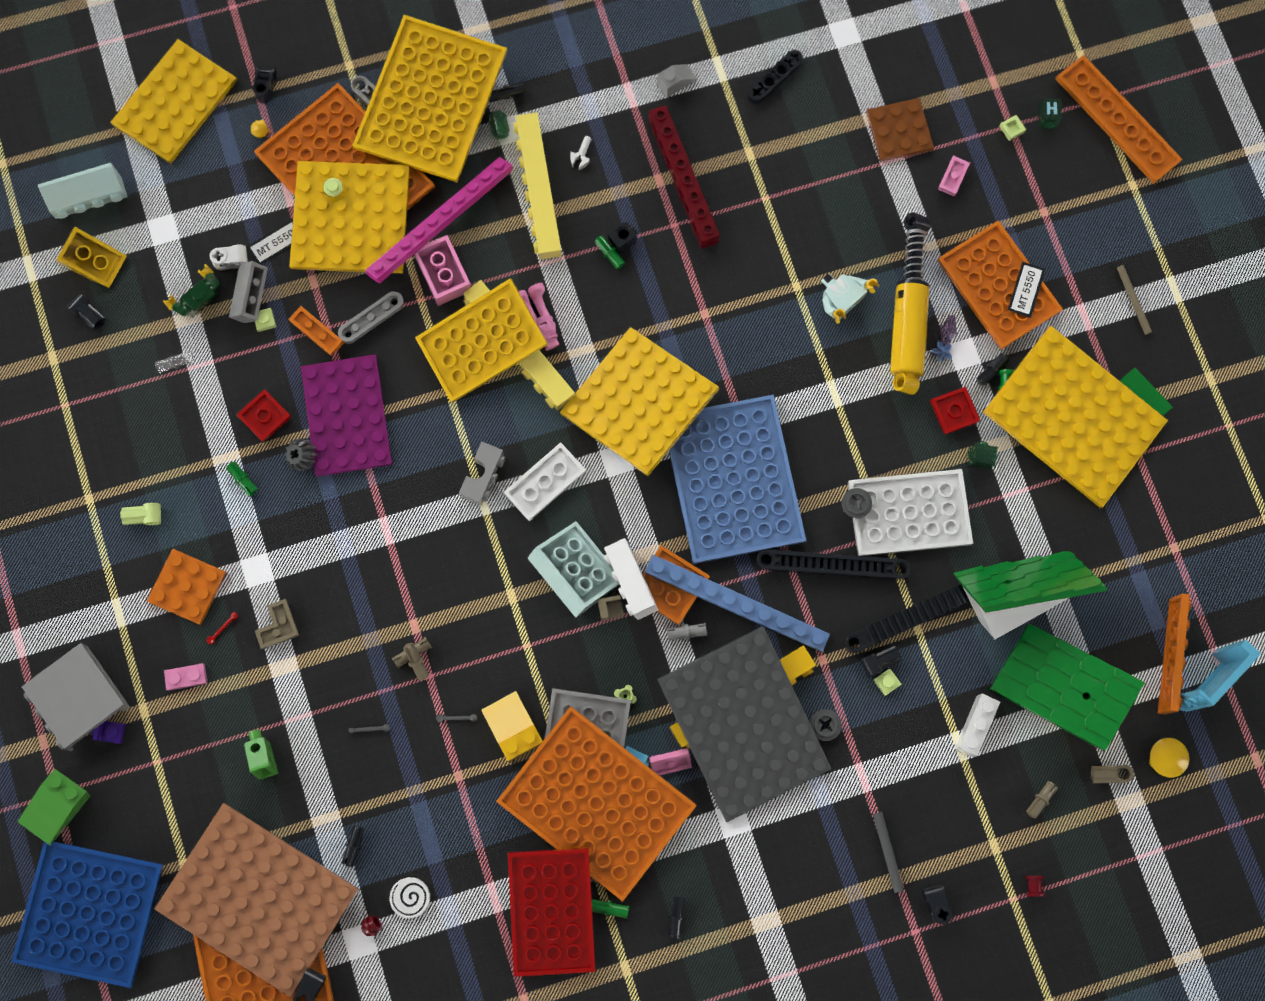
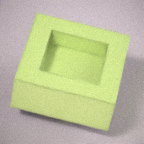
(1012, 127)
(265, 320)
(887, 682)

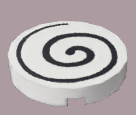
(409, 897)

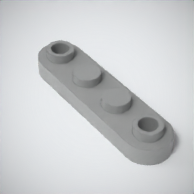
(371, 317)

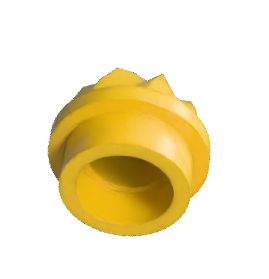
(259, 129)

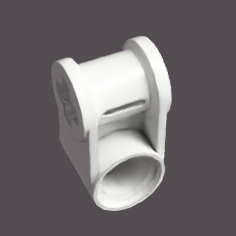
(230, 257)

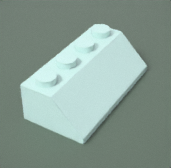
(83, 191)

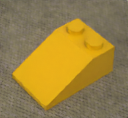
(90, 257)
(512, 726)

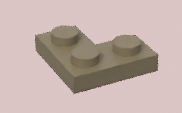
(282, 627)

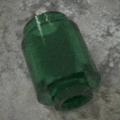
(499, 124)

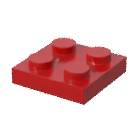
(955, 410)
(264, 415)

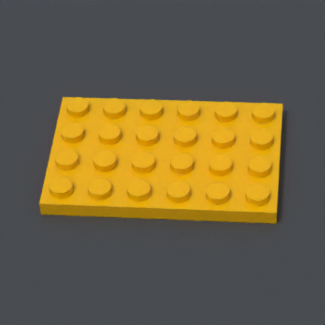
(174, 101)
(481, 340)

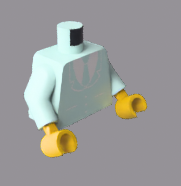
(844, 294)

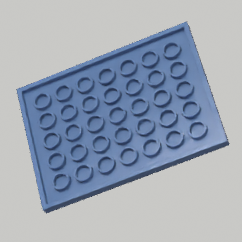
(736, 481)

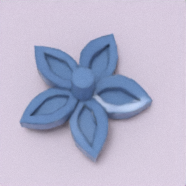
(942, 351)

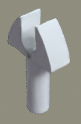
(581, 154)

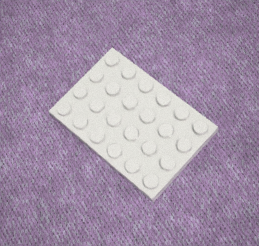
(913, 513)

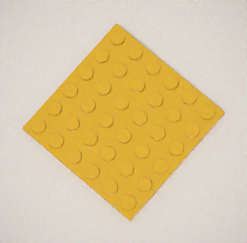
(354, 226)
(639, 401)

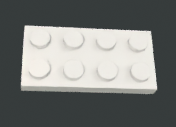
(544, 481)

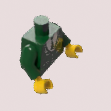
(198, 296)

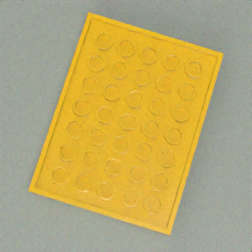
(430, 98)
(1075, 416)

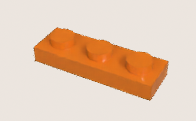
(316, 331)

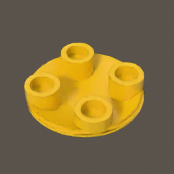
(1169, 757)

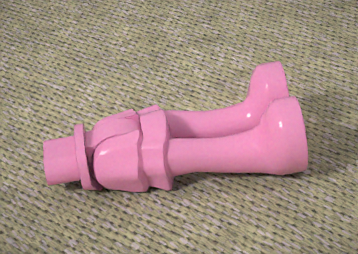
(545, 321)

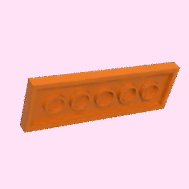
(1173, 656)

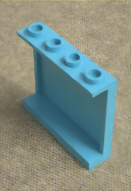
(1234, 662)

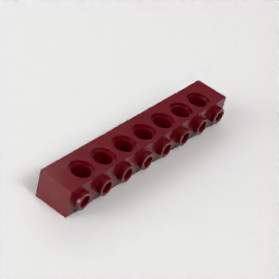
(683, 177)

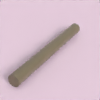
(1134, 300)

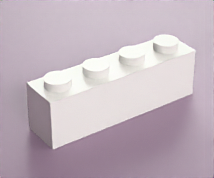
(630, 578)

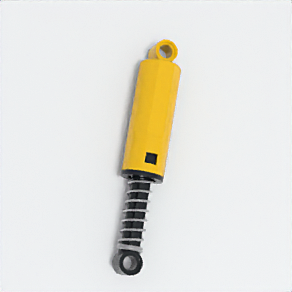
(911, 311)

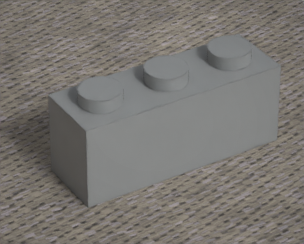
(248, 292)

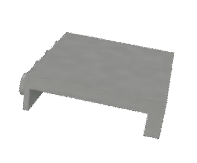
(74, 696)

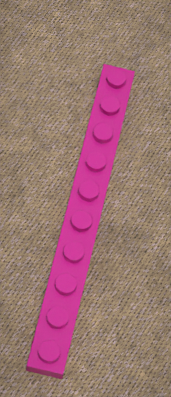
(439, 220)

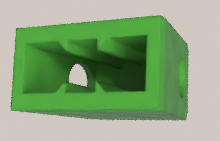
(260, 756)

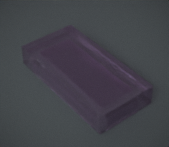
(948, 329)

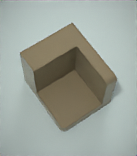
(610, 607)

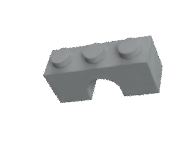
(477, 489)

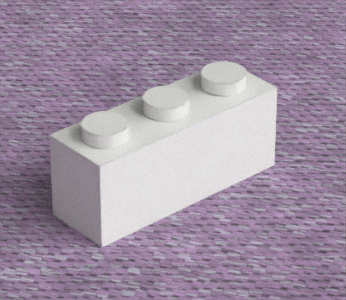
(977, 725)

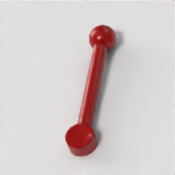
(211, 639)

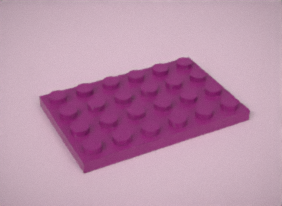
(346, 415)

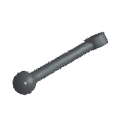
(440, 718)
(385, 727)

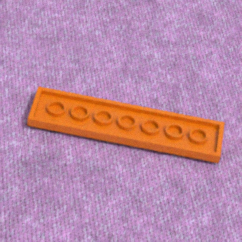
(1118, 119)

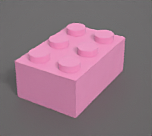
(442, 270)

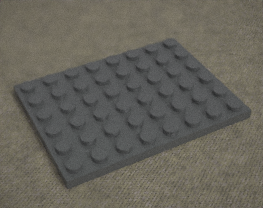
(744, 724)

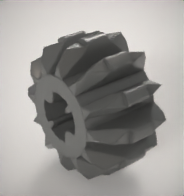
(300, 454)

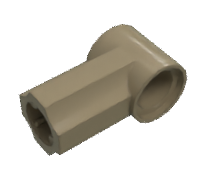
(1110, 774)

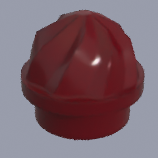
(371, 926)

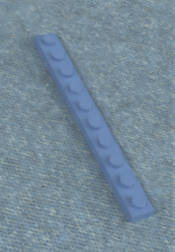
(737, 603)

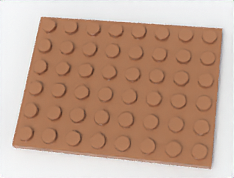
(257, 899)

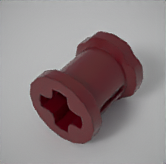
(1035, 886)

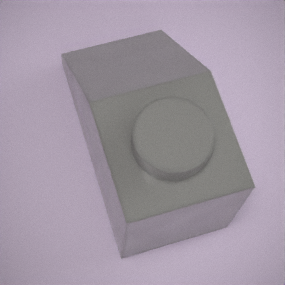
(675, 79)

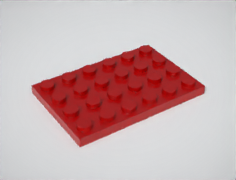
(551, 912)

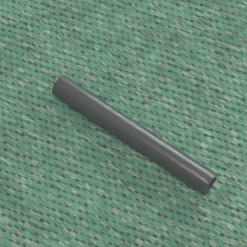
(888, 852)

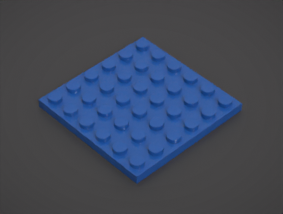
(87, 913)

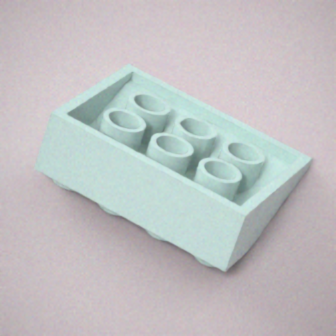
(574, 568)

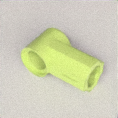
(147, 514)

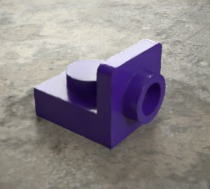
(109, 732)

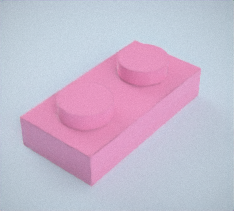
(953, 176)
(185, 677)
(671, 762)

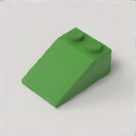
(53, 807)

